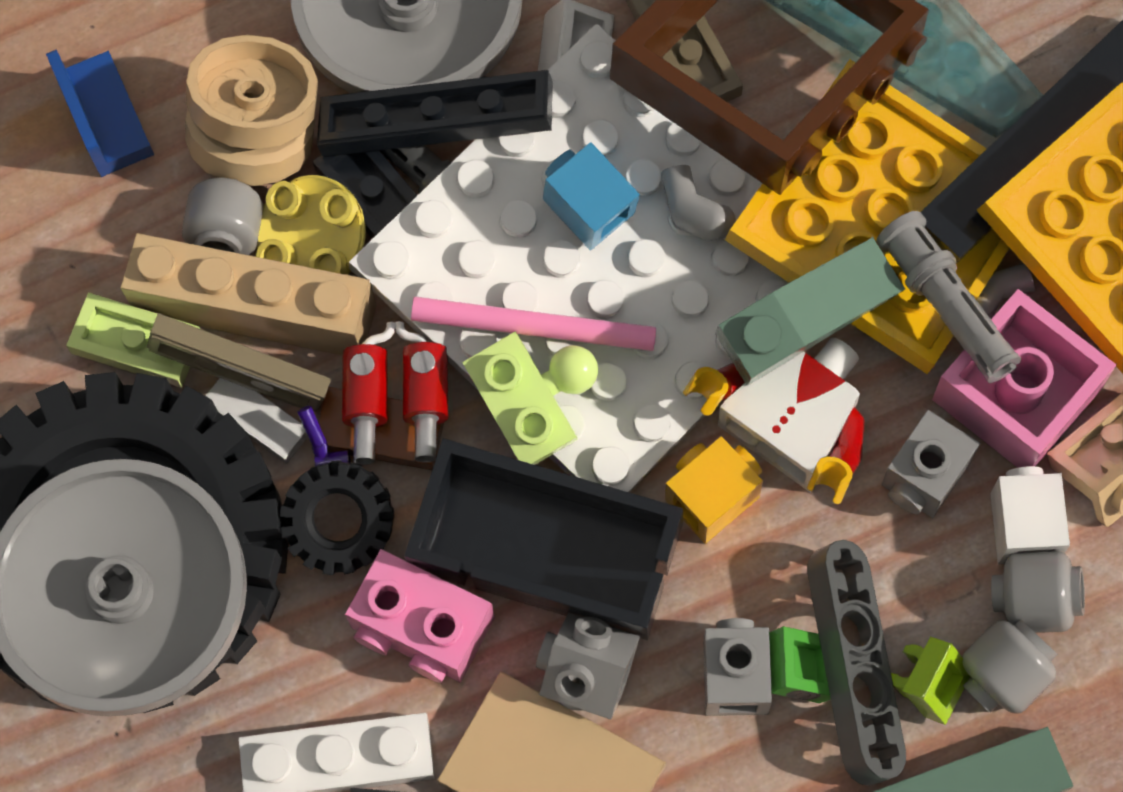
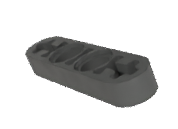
(847, 661)

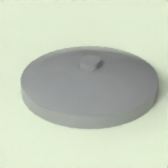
(404, 41)
(118, 587)

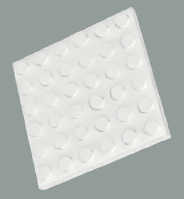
(496, 243)

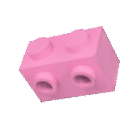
(419, 617)

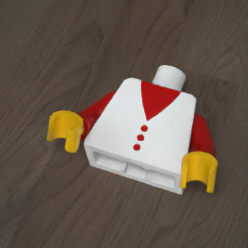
(794, 416)

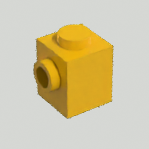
(714, 486)

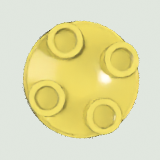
(311, 224)

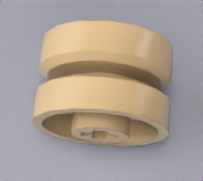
(250, 109)

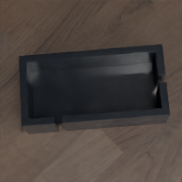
(545, 537)

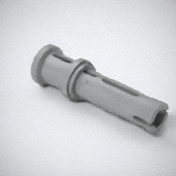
(934, 275)

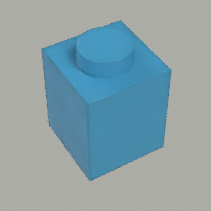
(589, 194)

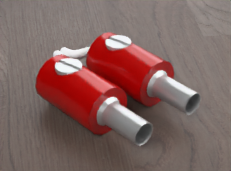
(367, 387)

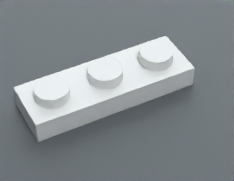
(339, 756)

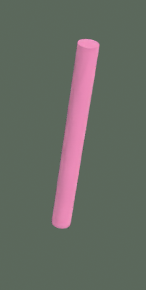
(533, 323)

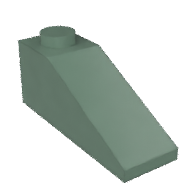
(808, 310)

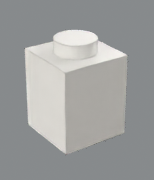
(1029, 512)

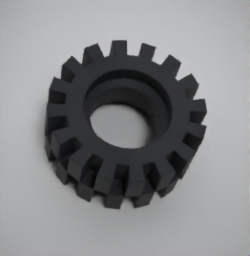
(310, 544)

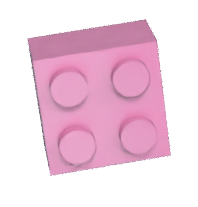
(1039, 398)

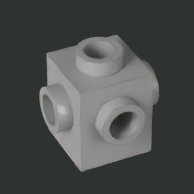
(586, 664)

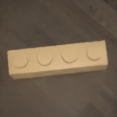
(249, 294)

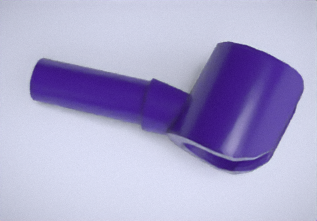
(317, 439)

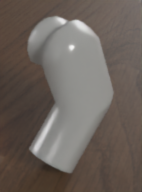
(691, 211)
(1003, 286)

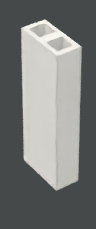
(259, 418)

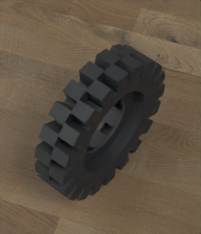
(162, 428)

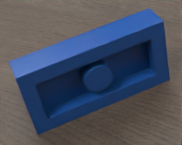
(102, 112)

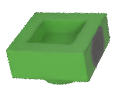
(797, 665)

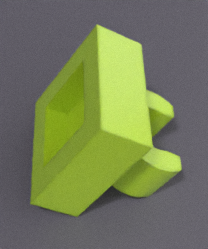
(935, 680)

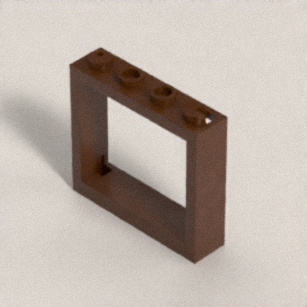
(774, 162)

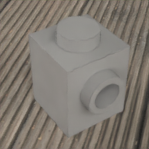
(929, 465)
(737, 668)

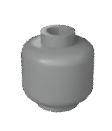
(223, 216)
(1040, 591)
(1008, 667)

